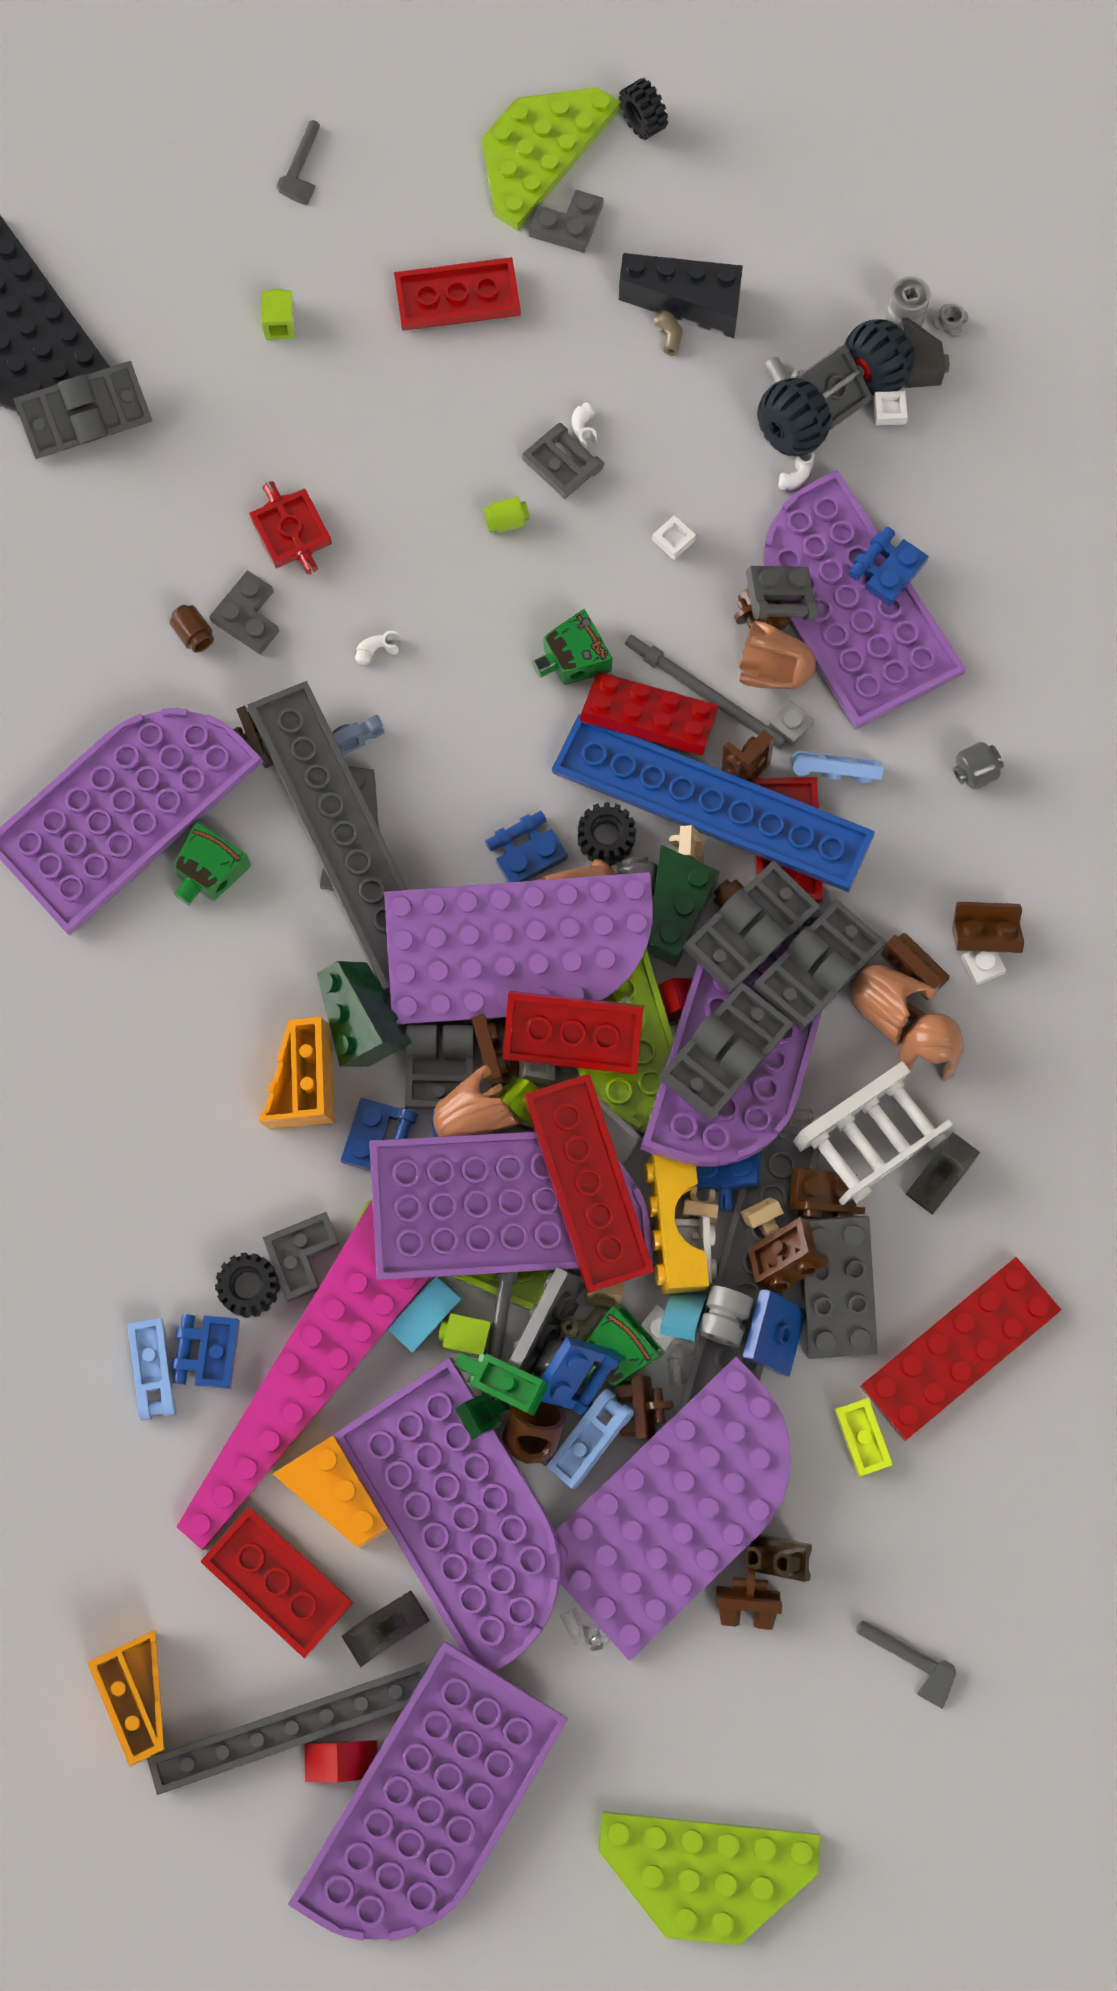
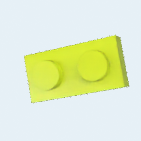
(863, 1437)

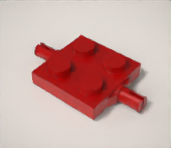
(290, 528)

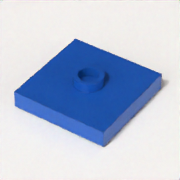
(774, 1333)

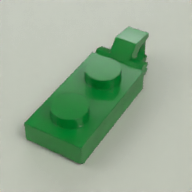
(503, 1381)

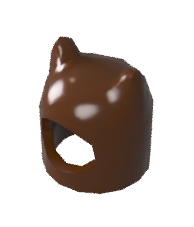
(534, 1437)

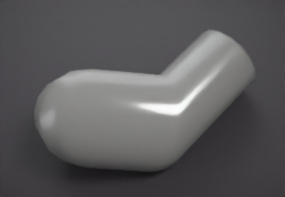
(777, 370)

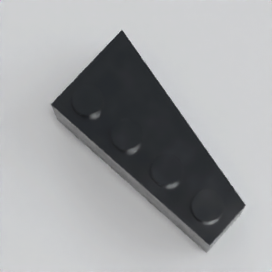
(686, 288)

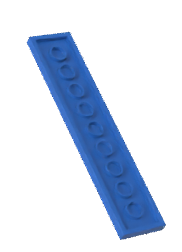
(715, 803)

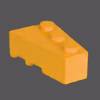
(303, 1078)
(334, 1491)
(132, 1696)

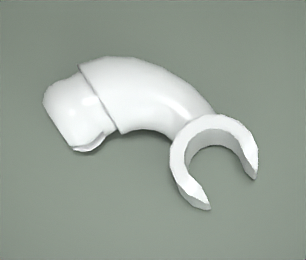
(579, 419)
(796, 479)
(367, 647)

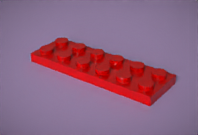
(588, 1183)
(960, 1348)

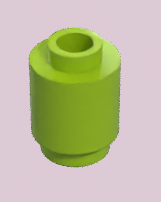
(506, 515)

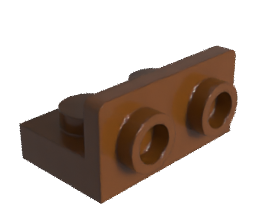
(751, 760)
(988, 927)
(913, 961)
(491, 1044)
(819, 1193)
(786, 1257)

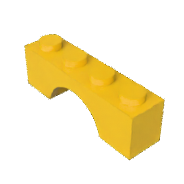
(679, 1265)

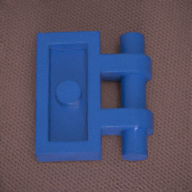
(895, 573)
(533, 856)
(216, 1351)

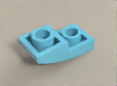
(425, 1314)
(683, 1315)

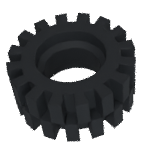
(643, 108)
(612, 816)
(237, 1267)

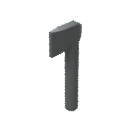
(290, 184)
(941, 1674)

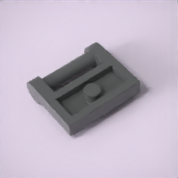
(556, 466)
(781, 584)

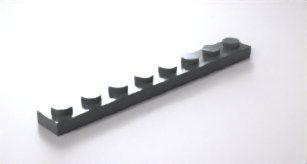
(284, 1730)

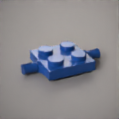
(730, 1178)

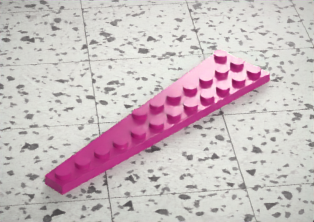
(321, 1353)

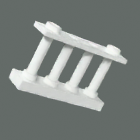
(868, 1101)

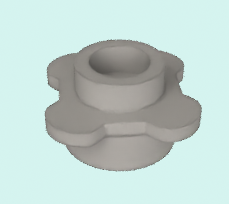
(952, 312)

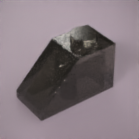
(929, 360)
(942, 1173)
(385, 1628)

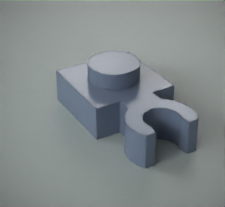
(354, 735)

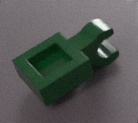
(480, 1415)

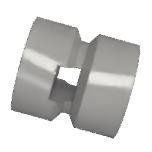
(908, 300)
(725, 1316)

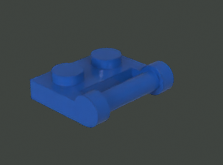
(371, 1124)
(569, 1370)

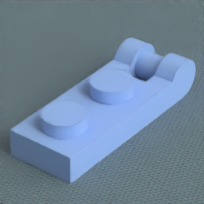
(835, 766)
(151, 1368)
(589, 1439)

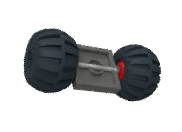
(803, 409)

